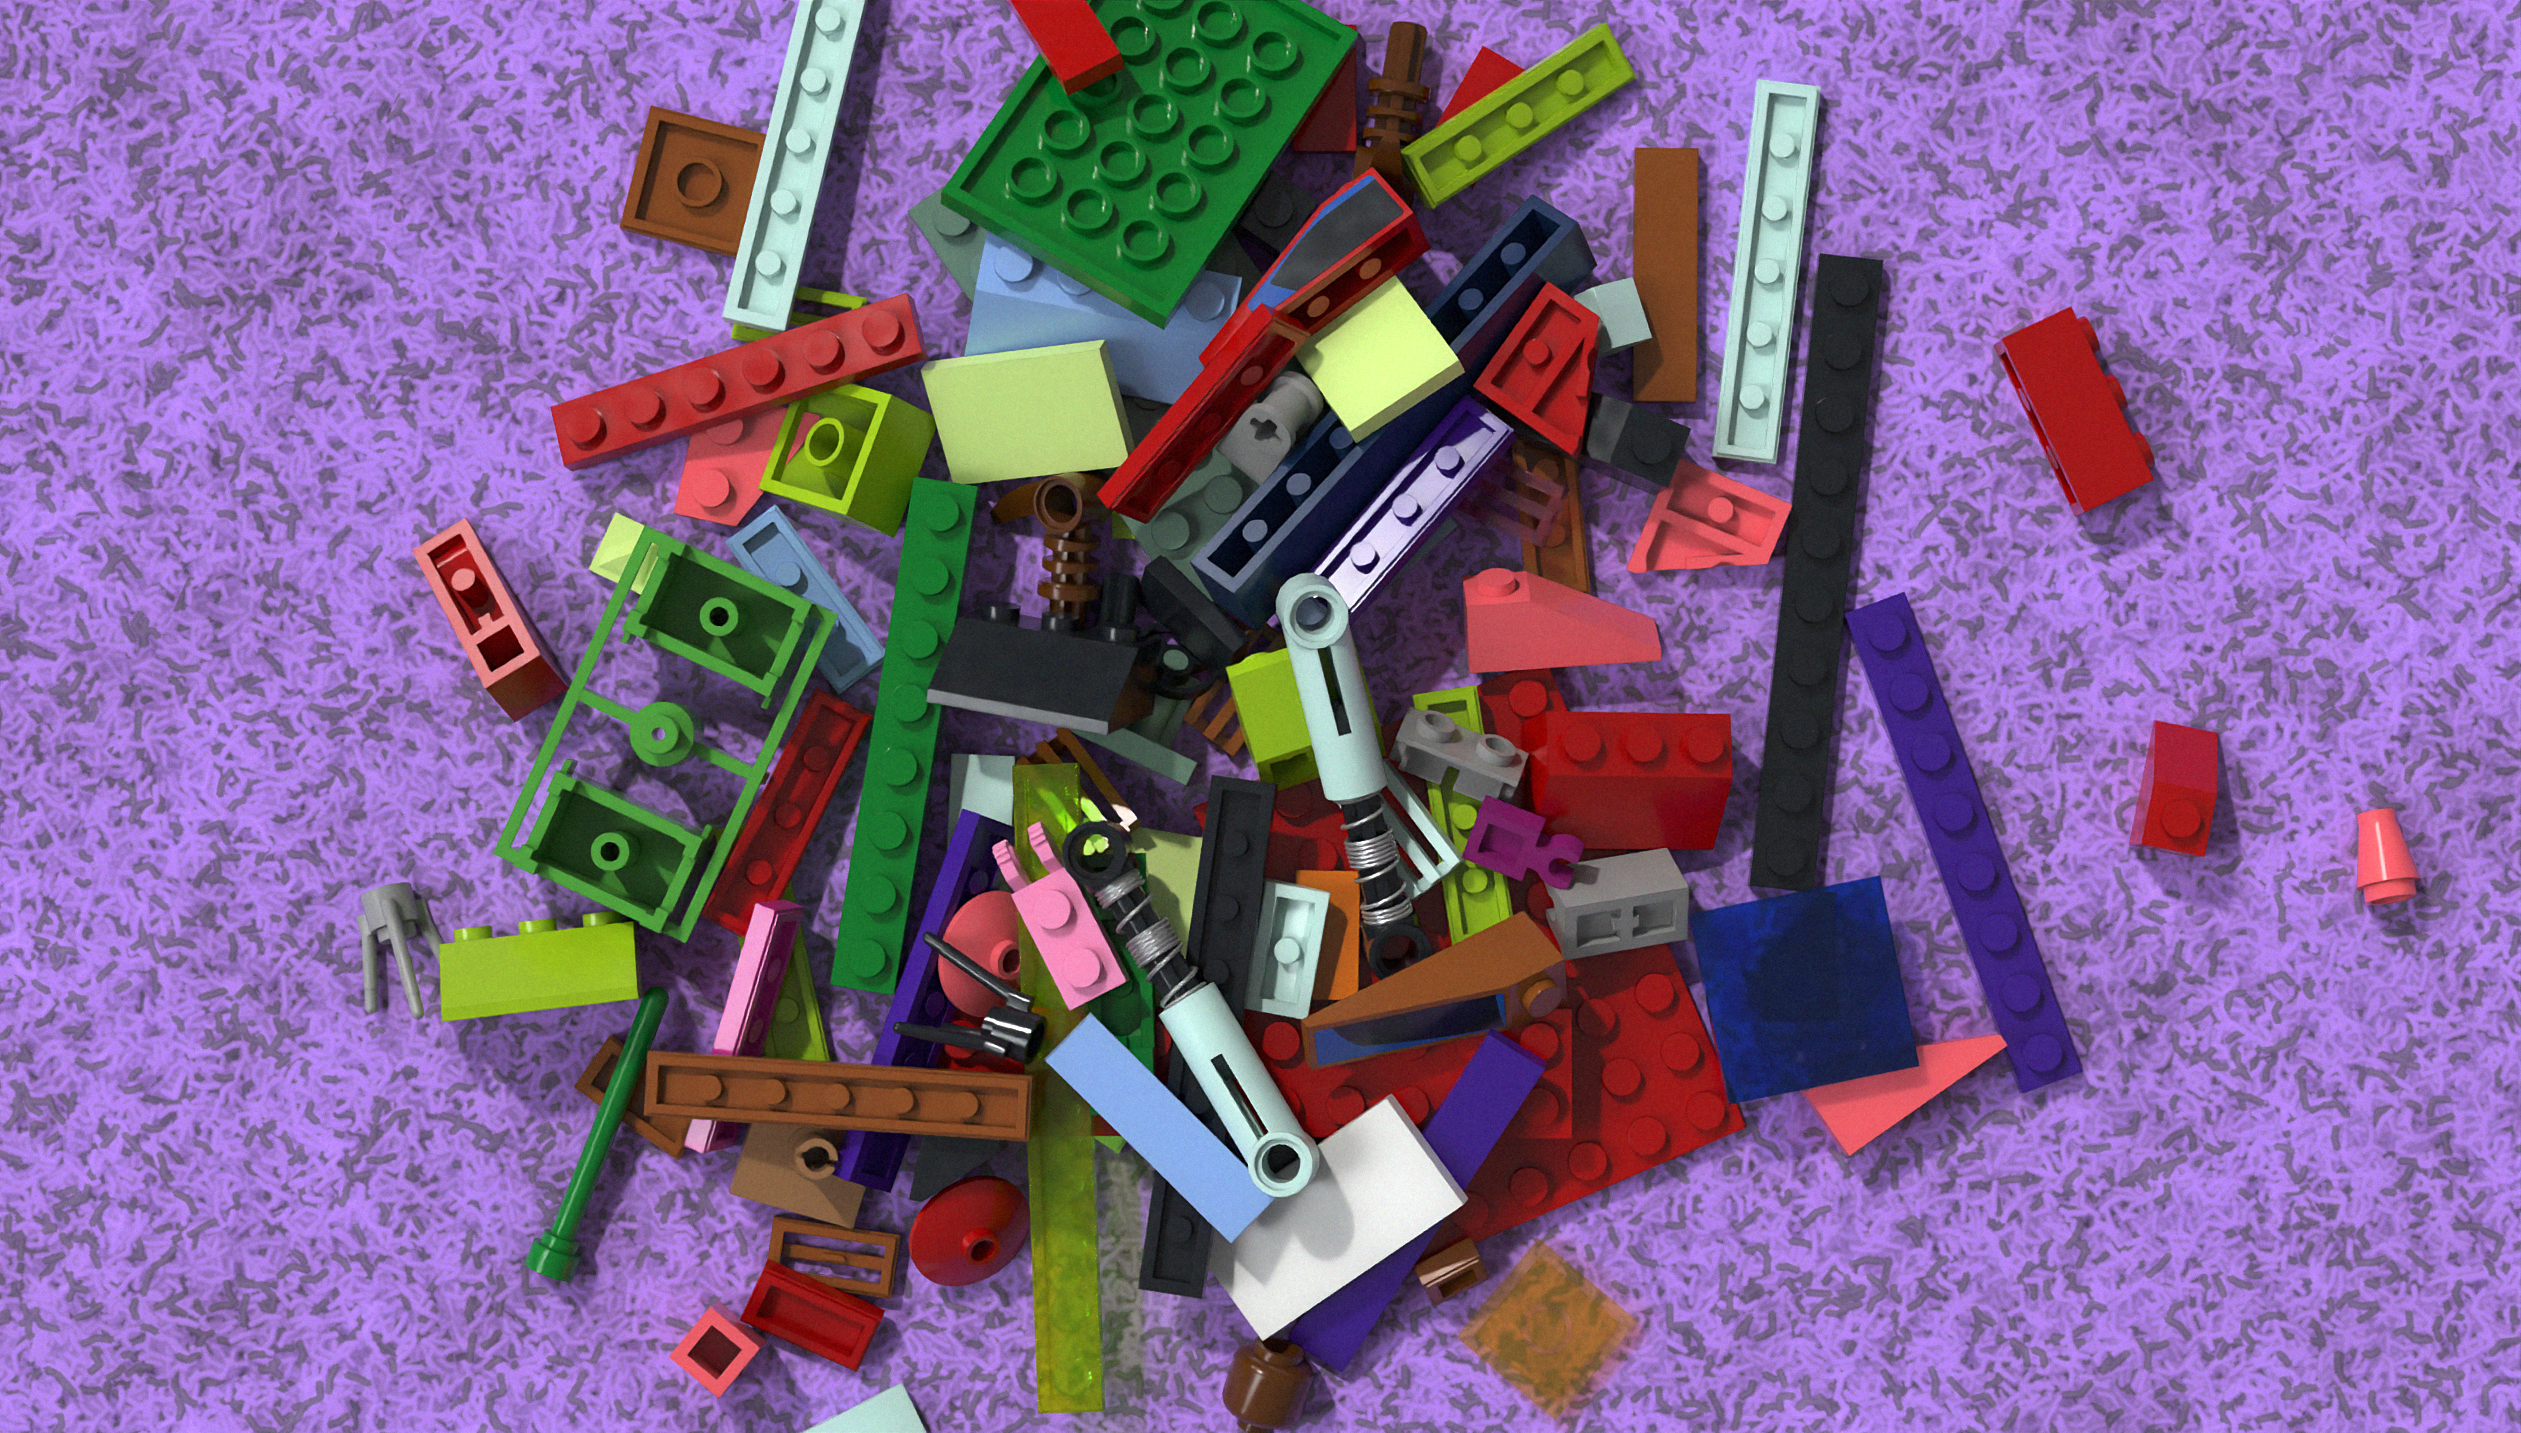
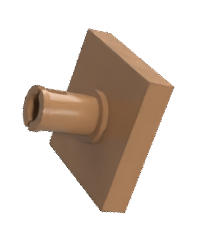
(794, 1172)

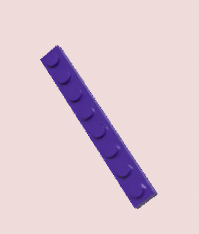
(1962, 843)

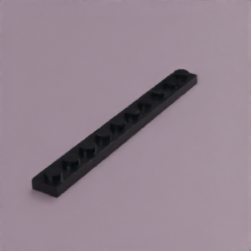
(1815, 573)

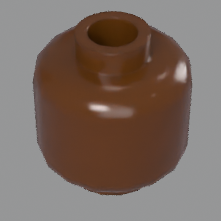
(1268, 1385)

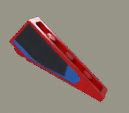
(1335, 258)

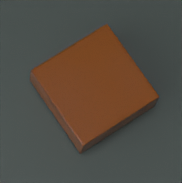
(1451, 1271)

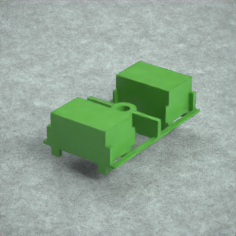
(614, 843)

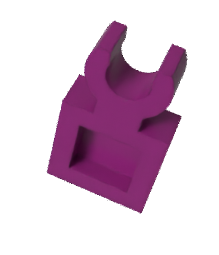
(1512, 840)

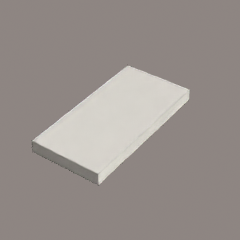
(1368, 1199)

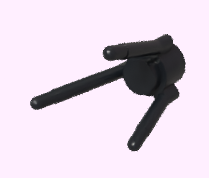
(1005, 1032)

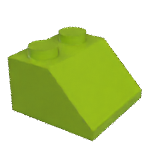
(854, 459)

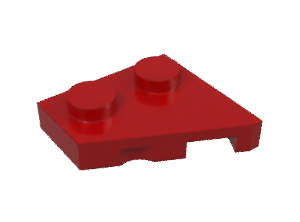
(1548, 369)

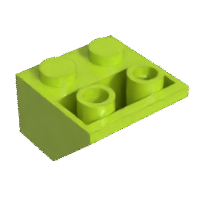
(1275, 719)

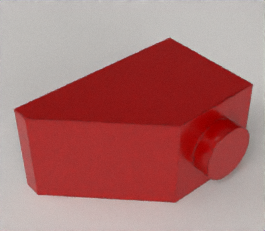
(2177, 791)

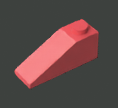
(1541, 624)
(1868, 1106)

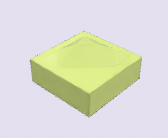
(616, 550)

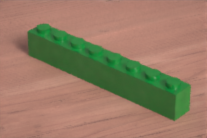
(904, 738)

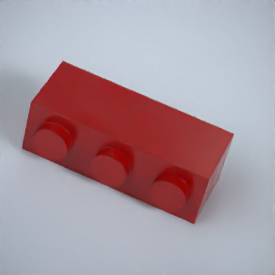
(2075, 410)

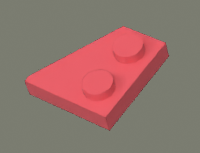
(728, 464)
(1708, 523)

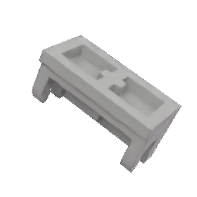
(1620, 904)

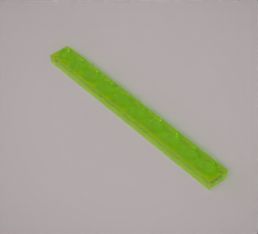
(1061, 1143)

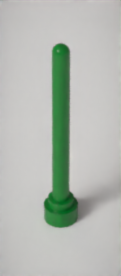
(556, 1251)

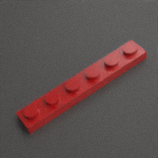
(739, 382)

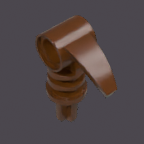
(1395, 112)
(1066, 534)

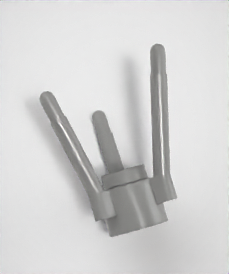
(392, 916)

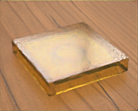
(1546, 1328)

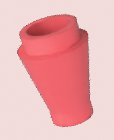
(2384, 861)

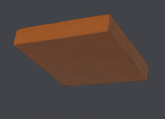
(693, 182)

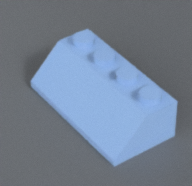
(1033, 305)

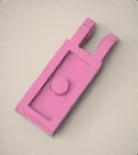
(1062, 922)

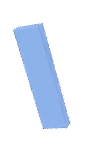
(1159, 1127)

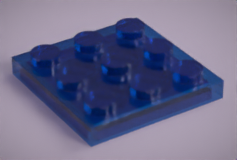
(1803, 990)

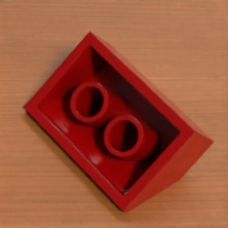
(1629, 777)

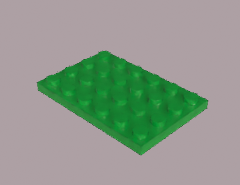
(1160, 159)

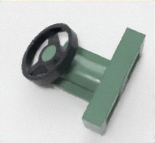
(1151, 738)

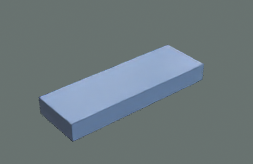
(779, 554)

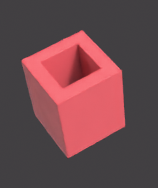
(718, 1349)

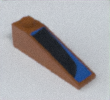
(1454, 995)

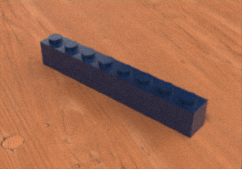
(1333, 477)

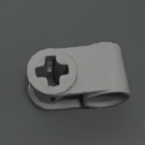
(1272, 426)

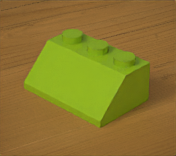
(539, 967)

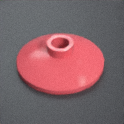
(988, 935)

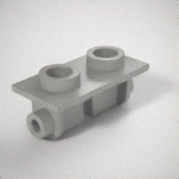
(1433, 742)

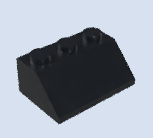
(1048, 669)

